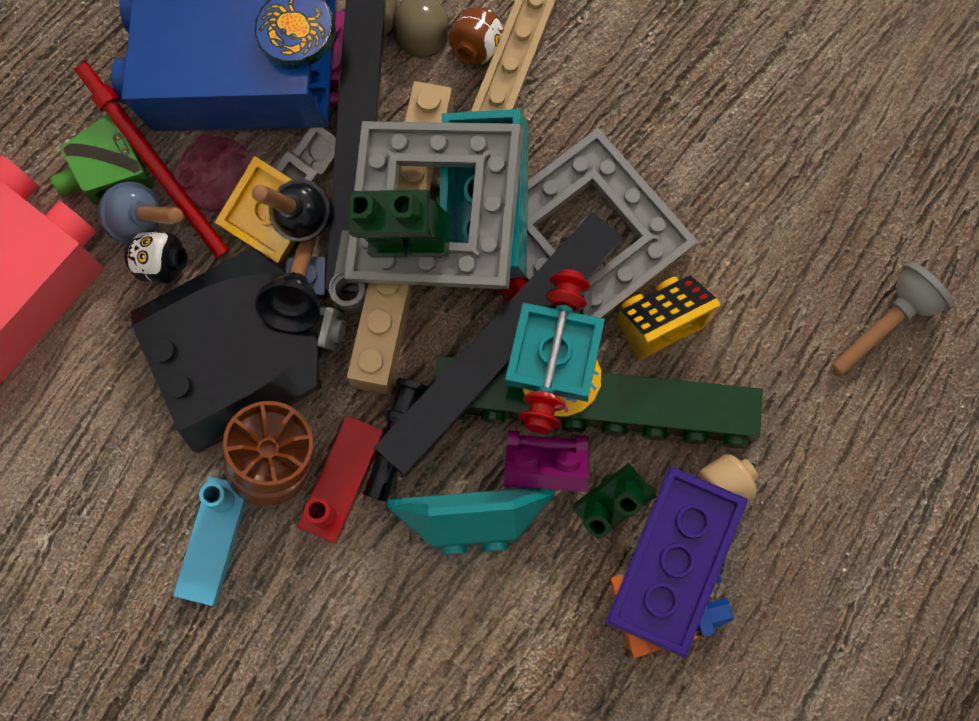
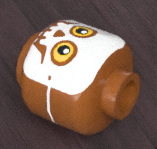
(475, 35)

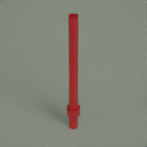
(107, 100)

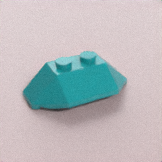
(473, 518)

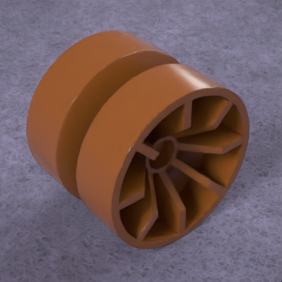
(267, 452)

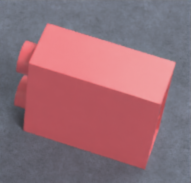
(39, 265)

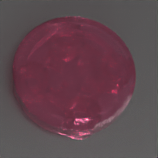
(212, 170)

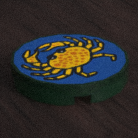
(295, 31)

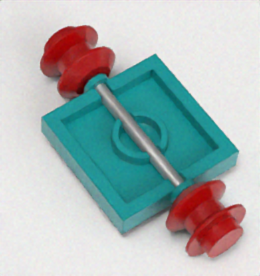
(554, 351)

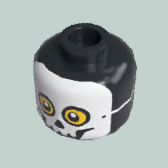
(156, 257)

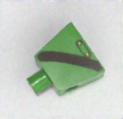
(98, 161)

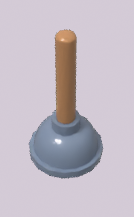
(133, 209)

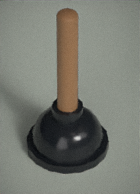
(297, 209)
(289, 300)

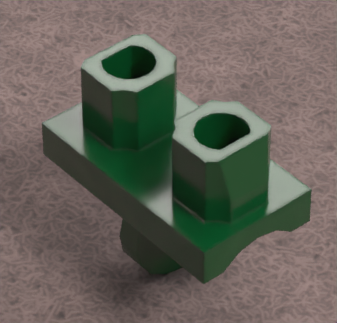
(613, 501)

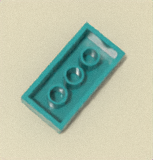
(458, 186)

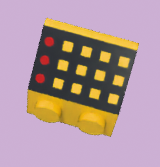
(666, 315)

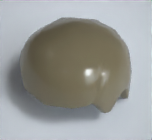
(421, 27)

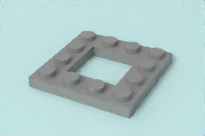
(494, 154)
(659, 231)

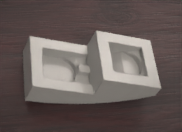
(312, 156)

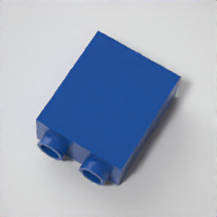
(205, 71)

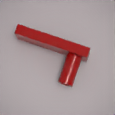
(340, 480)

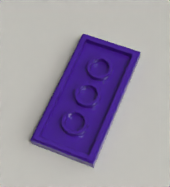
(676, 561)

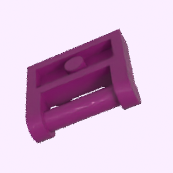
(546, 462)

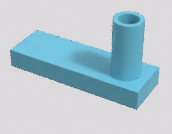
(210, 543)

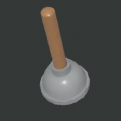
(917, 294)

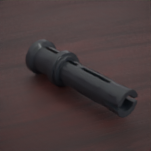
(383, 472)

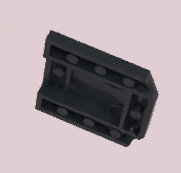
(218, 353)

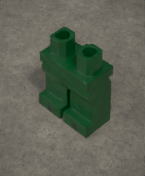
(397, 217)

